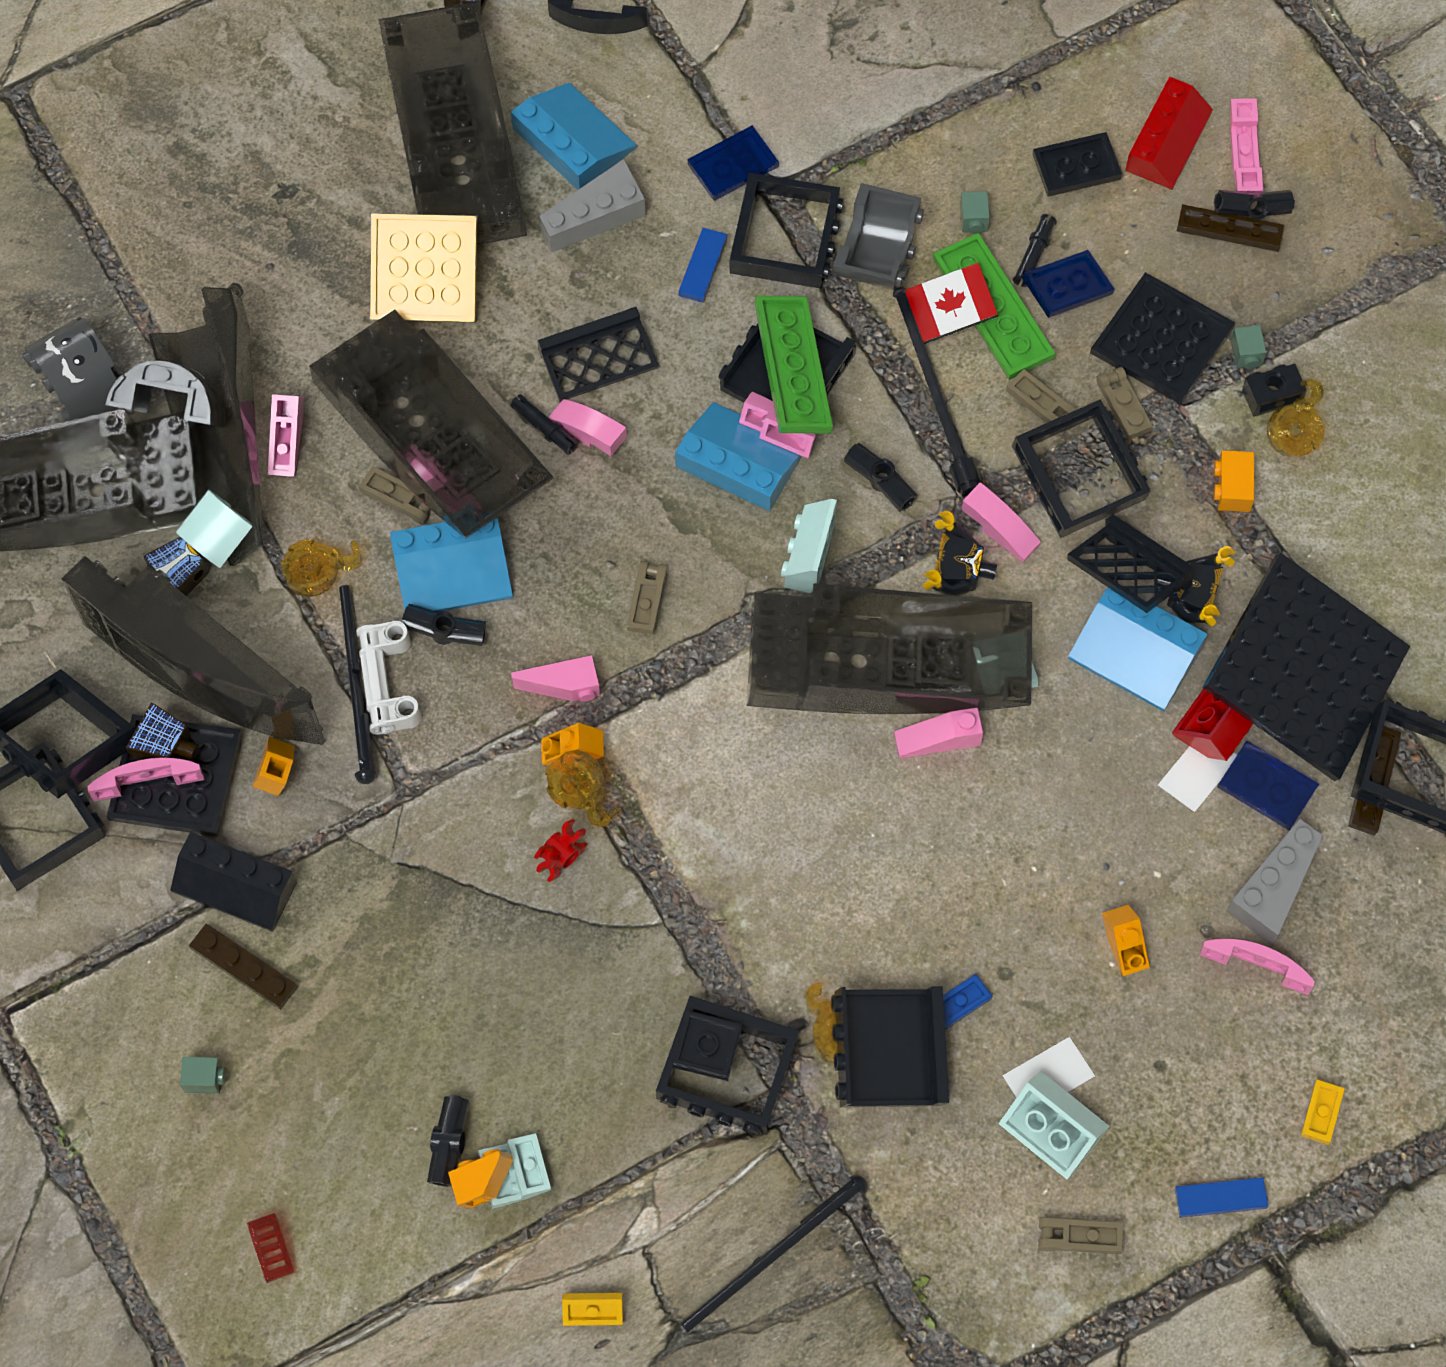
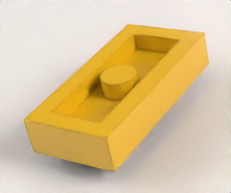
(1322, 1112)
(592, 1309)

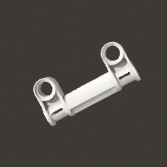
(376, 680)

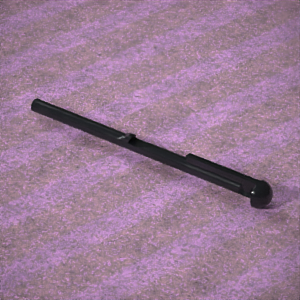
(367, 773)
(856, 1184)

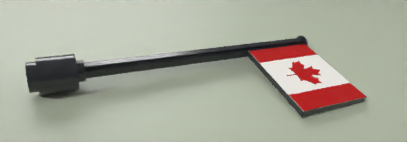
(937, 311)

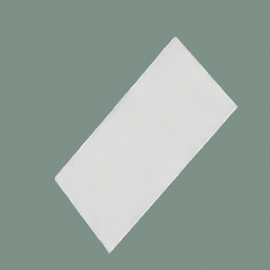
(1194, 777)
(1060, 1063)

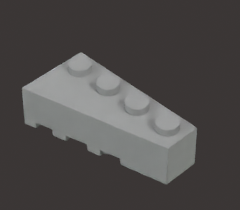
(594, 209)
(1273, 887)

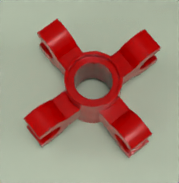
(560, 850)

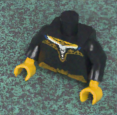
(958, 560)
(1197, 602)

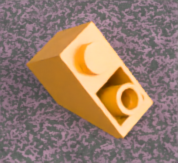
(575, 737)
(274, 766)
(1126, 939)
(480, 1179)

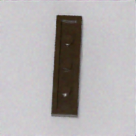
(1230, 228)
(1366, 816)
(243, 966)

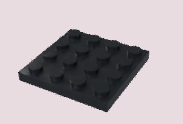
(1162, 338)
(186, 806)

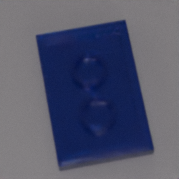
(729, 162)
(1068, 283)
(1268, 785)

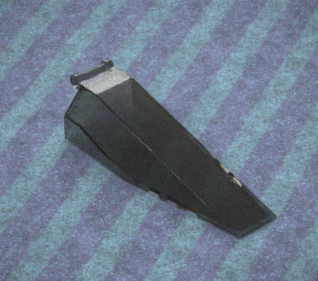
(224, 356)

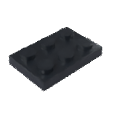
(1077, 164)

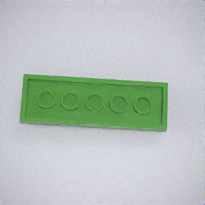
(1014, 334)
(793, 364)

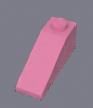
(285, 434)
(564, 680)
(940, 734)

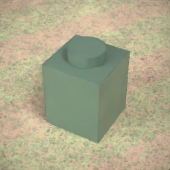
(974, 212)
(1248, 347)
(202, 1075)

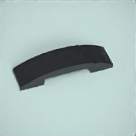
(598, 22)

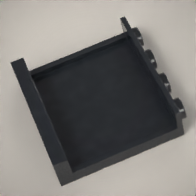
(749, 372)
(890, 1047)

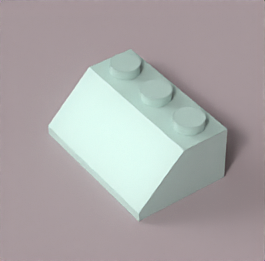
(810, 546)
(1053, 1124)

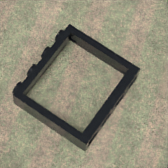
(778, 270)
(1045, 490)
(40, 696)
(9, 774)
(1385, 797)
(722, 1113)

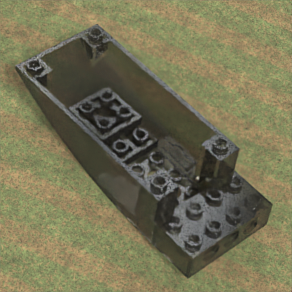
(450, 109)
(463, 442)
(54, 467)
(915, 648)
(189, 651)

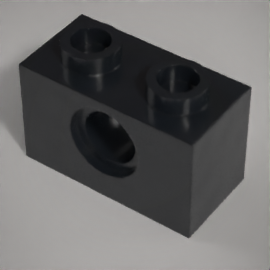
(1264, 399)

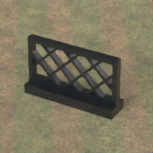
(595, 332)
(1145, 553)

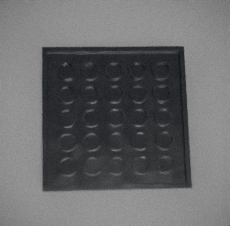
(1306, 667)

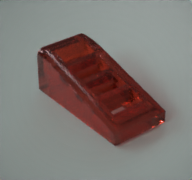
(261, 1224)

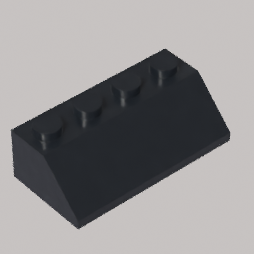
(232, 881)

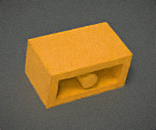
(1235, 481)

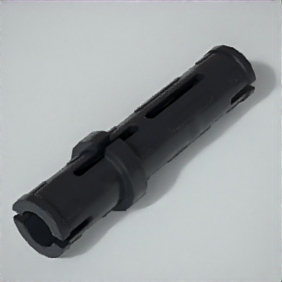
(1038, 241)
(552, 430)

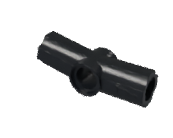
(1267, 203)
(892, 486)
(460, 631)
(448, 1140)

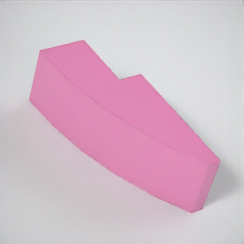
(760, 415)
(589, 426)
(1000, 522)

